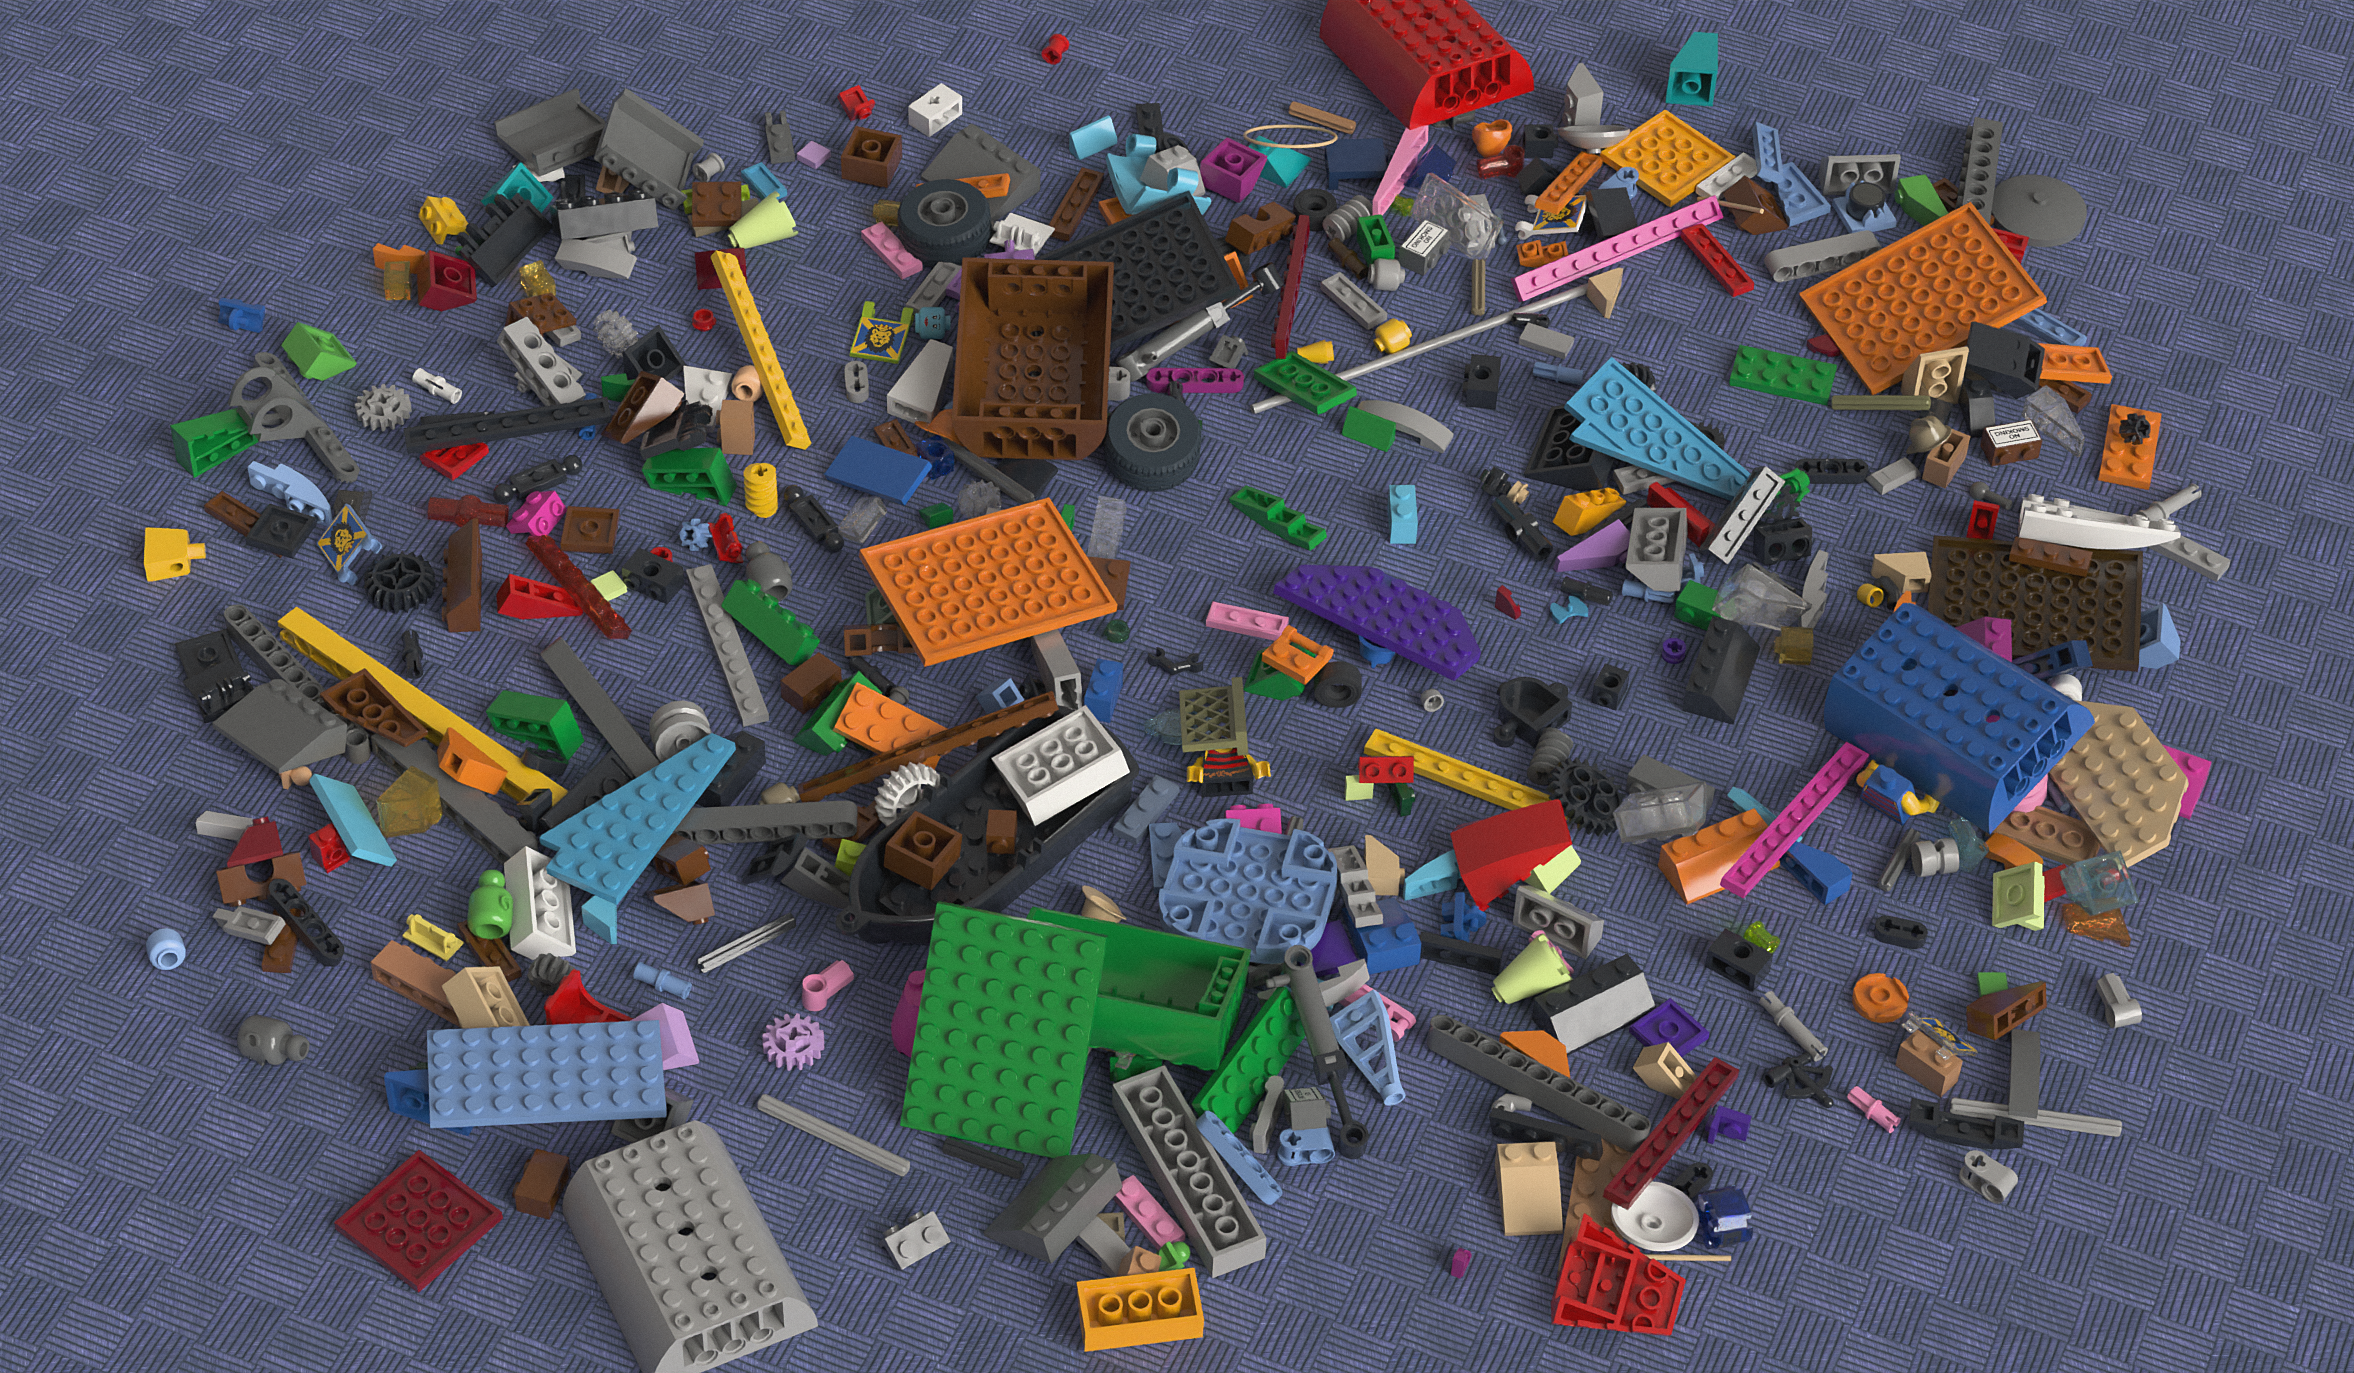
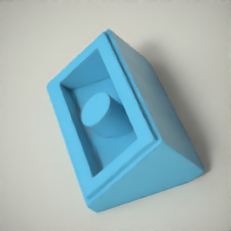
(1092, 138)

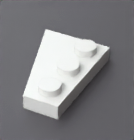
(708, 388)

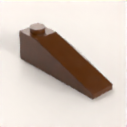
(373, 707)

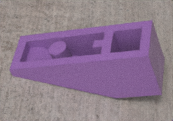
(1598, 551)

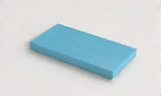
(352, 820)

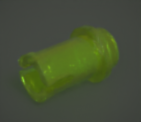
(1403, 204)

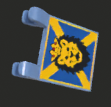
(344, 541)

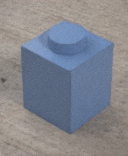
(999, 696)

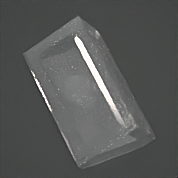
(862, 519)

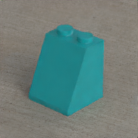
(1694, 71)

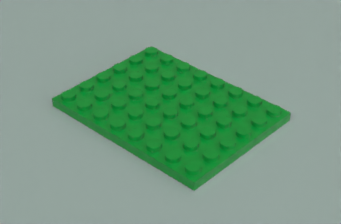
(1003, 1030)

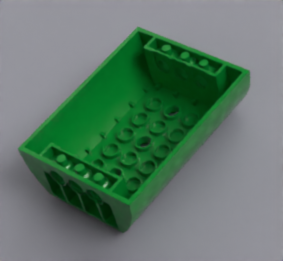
(1163, 991)

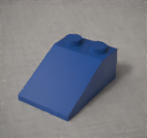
(1386, 944)
(409, 1096)

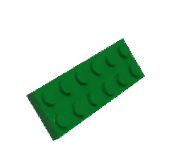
(1252, 1061)

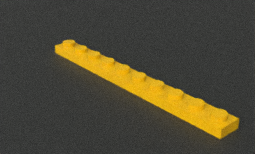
(761, 350)

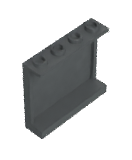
(551, 133)
(647, 148)

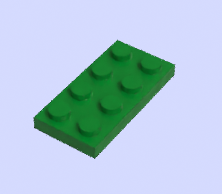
(1783, 375)
(1305, 383)

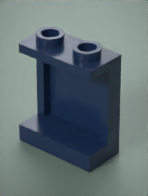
(1355, 160)

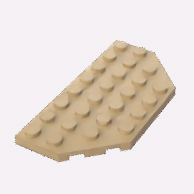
(2122, 783)

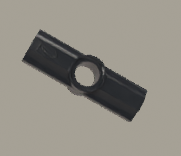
(1521, 528)

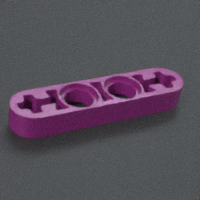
(1195, 376)

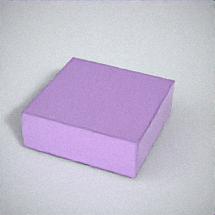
(813, 155)

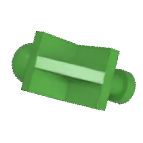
(1173, 1256)

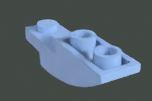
(292, 486)

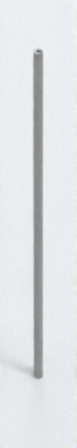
(1436, 342)

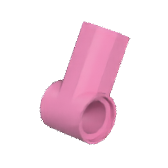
(821, 986)

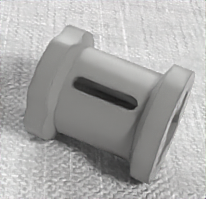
(708, 167)

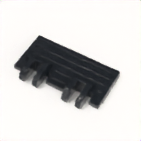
(503, 238)
(680, 430)

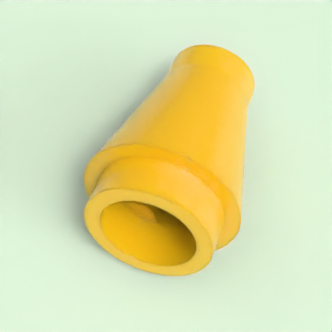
(1318, 352)

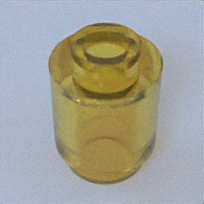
(886, 212)

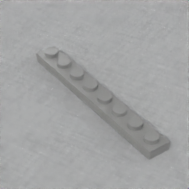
(727, 646)

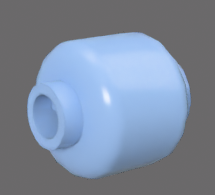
(165, 949)

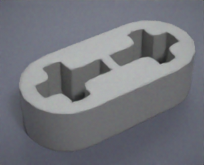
(860, 381)

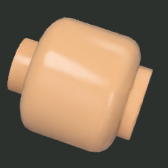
(746, 384)

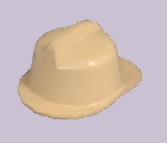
(1100, 906)

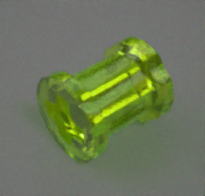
(1761, 937)

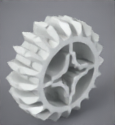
(903, 790)

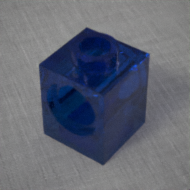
(939, 455)

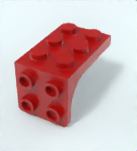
(575, 1005)

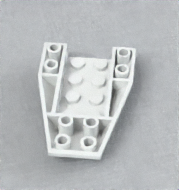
(2089, 527)

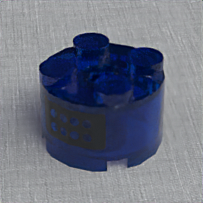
(1724, 1217)

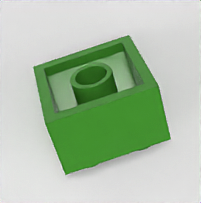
(317, 352)

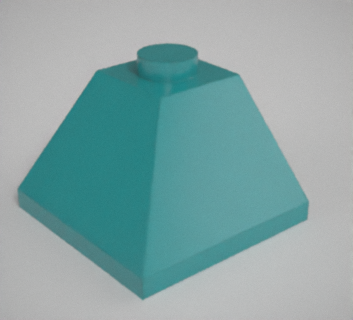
(1282, 164)
(523, 182)

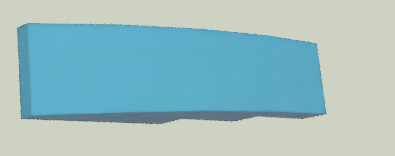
(1433, 877)

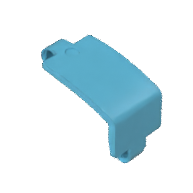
(1135, 194)

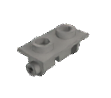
(619, 241)

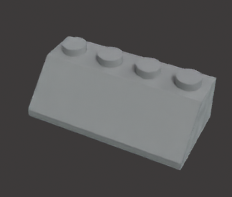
(1658, 547)

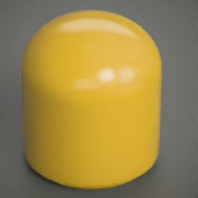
(1866, 591)

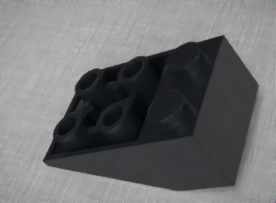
(2005, 359)

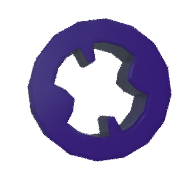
(1673, 644)

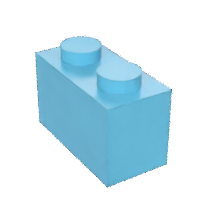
(1402, 514)

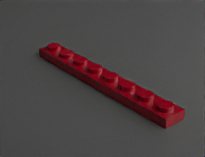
(1290, 292)
(1670, 1133)

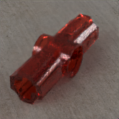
(467, 508)

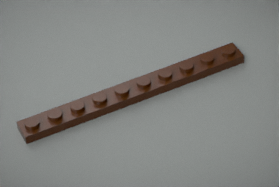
(937, 744)

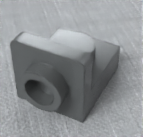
(1228, 352)

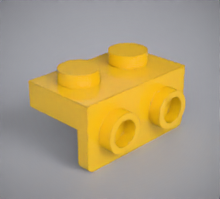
(442, 218)

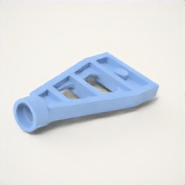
(1356, 1019)

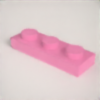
(891, 250)
(1147, 1213)

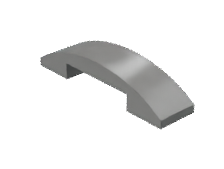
(1411, 421)
(1334, 990)
(1104, 1245)

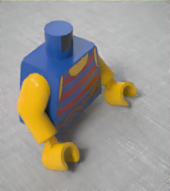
(1892, 794)

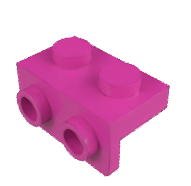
(538, 514)
(1263, 818)

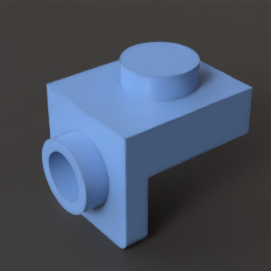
(1692, 572)

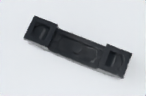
(1965, 1130)

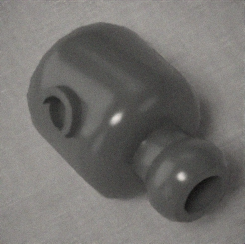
(768, 570)
(270, 1041)

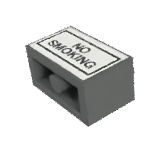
(1424, 247)
(1305, 1108)

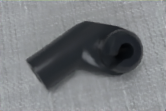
(1524, 318)
(1891, 589)

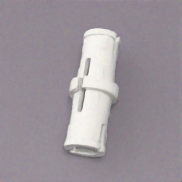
(448, 392)

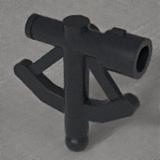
(1796, 1068)

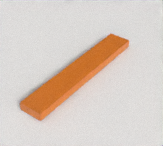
(1569, 182)

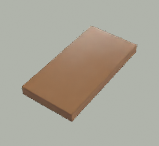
(2050, 835)

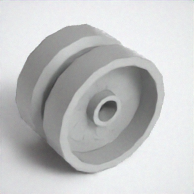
(677, 727)

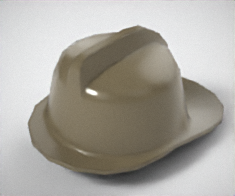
(1927, 434)

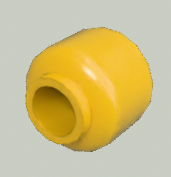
(1392, 336)

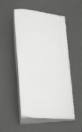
(222, 825)

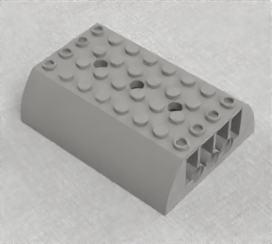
(627, 1224)

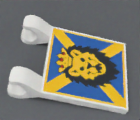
(1546, 223)

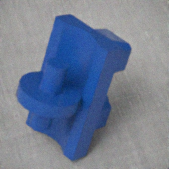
(241, 315)
(1464, 917)

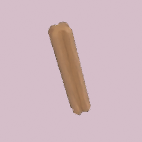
(1322, 117)

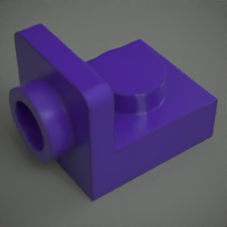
(1728, 1122)

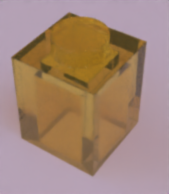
(397, 280)
(1794, 645)

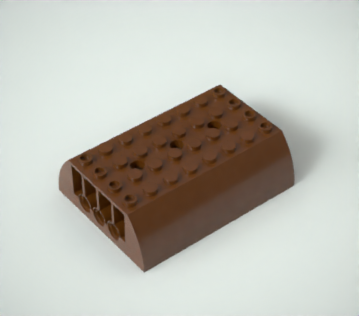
(995, 401)

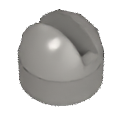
(1436, 698)

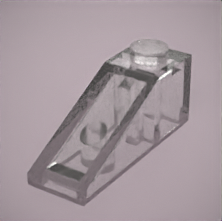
(2054, 418)
(1107, 527)

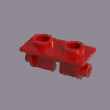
(726, 539)
(1386, 769)

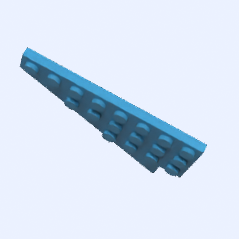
(1639, 427)
(622, 832)

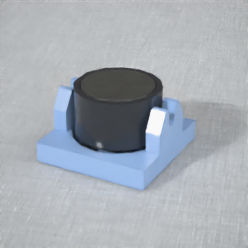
(1865, 208)

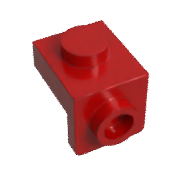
(856, 103)

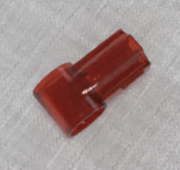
(1508, 163)

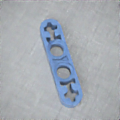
(1239, 1157)

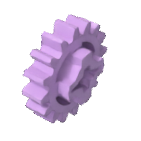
(793, 1041)

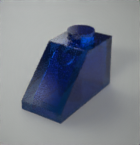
(1433, 161)

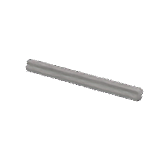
(2045, 1118)
(833, 1135)

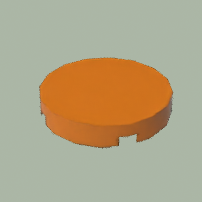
(1880, 998)

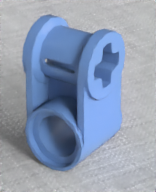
(1624, 177)
(1308, 1146)

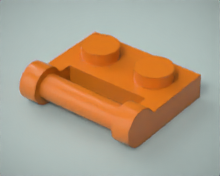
(1292, 660)

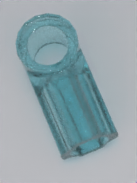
(1969, 846)

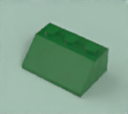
(817, 731)

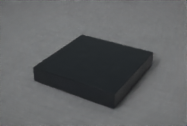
(1611, 211)
(281, 531)

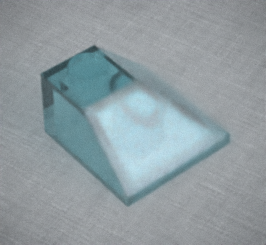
(2100, 883)

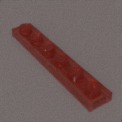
(578, 587)

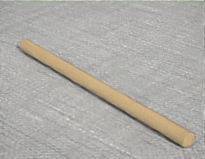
(1737, 206)
(1690, 1257)

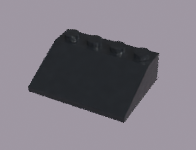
(1564, 462)

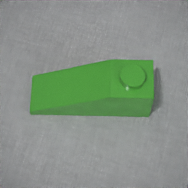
(1919, 199)

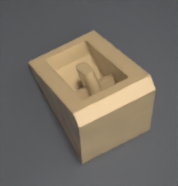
(1604, 290)

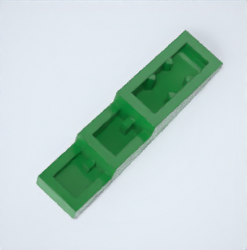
(1273, 515)

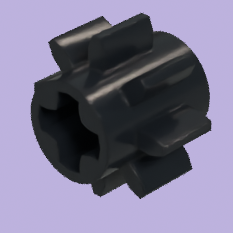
(2134, 429)
(1495, 481)

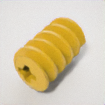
(761, 489)

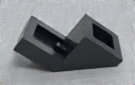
(533, 808)

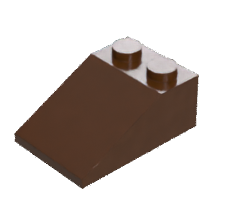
(643, 406)

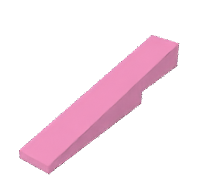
(1400, 167)

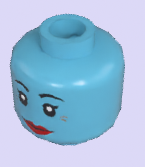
(932, 323)

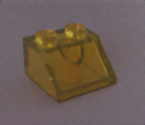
(409, 804)

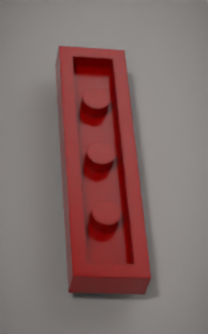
(1717, 260)

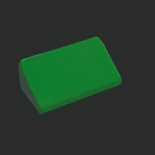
(1369, 429)

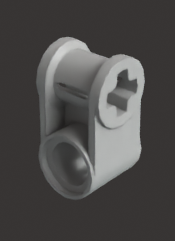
(1988, 1178)

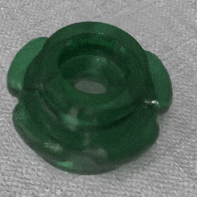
(1117, 631)

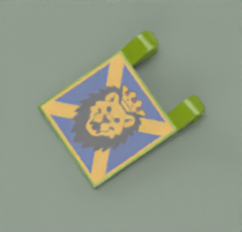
(881, 338)

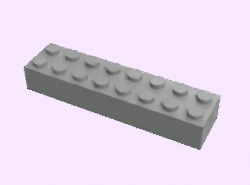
(1188, 1171)

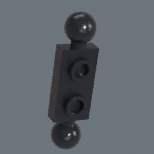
(537, 479)
(813, 518)

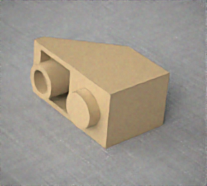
(1906, 570)

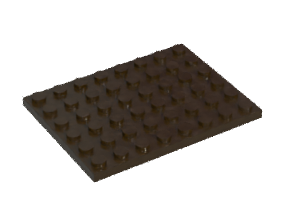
(2044, 605)

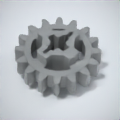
(383, 407)

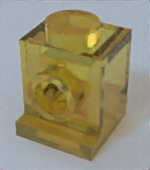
(536, 279)

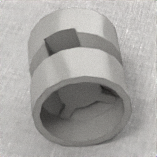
(1930, 857)

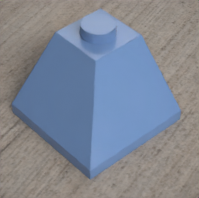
(2158, 638)

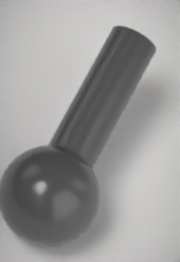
(1981, 491)

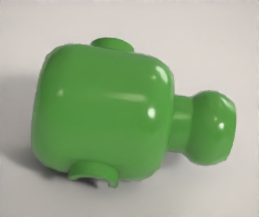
(490, 907)

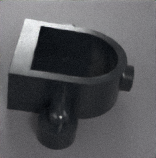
(1528, 708)

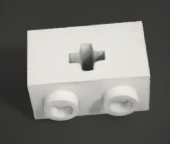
(935, 110)

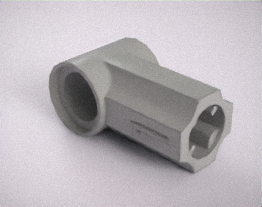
(2119, 1007)

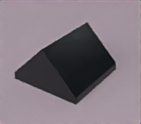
(652, 355)

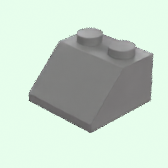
(1582, 99)
(1159, 164)

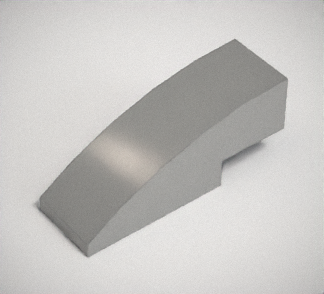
(595, 259)

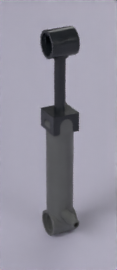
(1188, 329)
(1328, 1060)

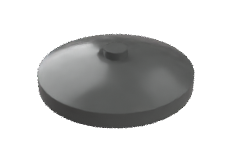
(2039, 209)

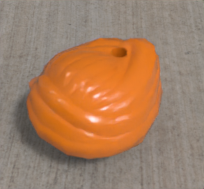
(1491, 137)

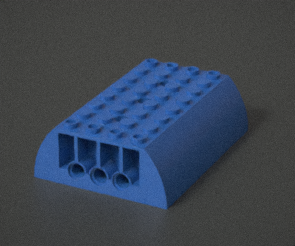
(1944, 740)

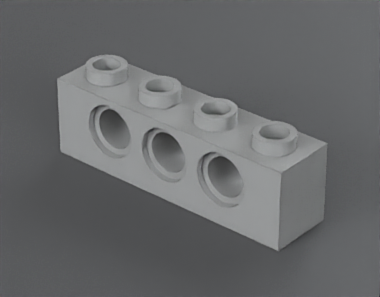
(529, 361)

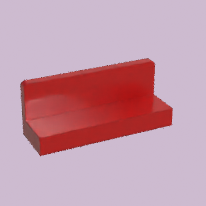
(1697, 524)

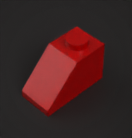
(1982, 520)

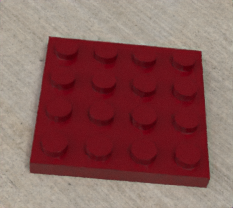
(418, 1220)

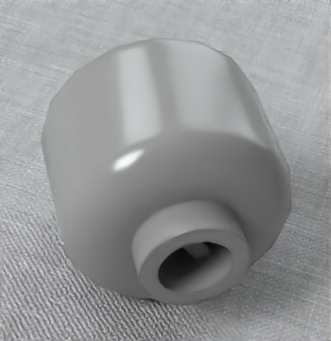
(1386, 274)

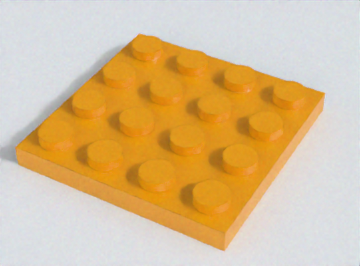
(1668, 157)

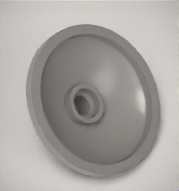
(1593, 136)

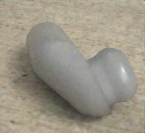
(1512, 1102)

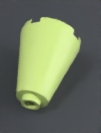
(763, 224)
(1531, 972)

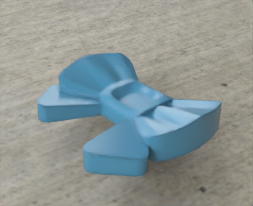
(1574, 608)

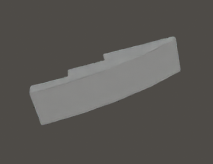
(1814, 591)
(1356, 888)

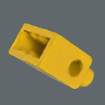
(169, 553)

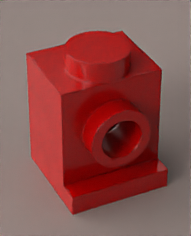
(328, 848)

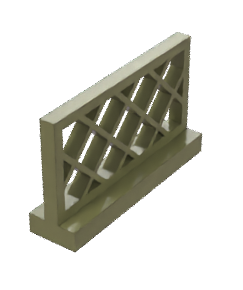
(1233, 717)

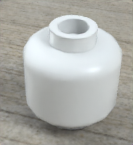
(2068, 686)

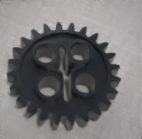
(1571, 785)

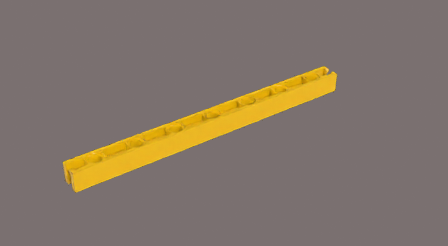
(345, 659)

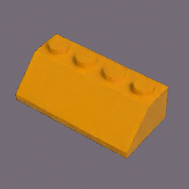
(1140, 1309)

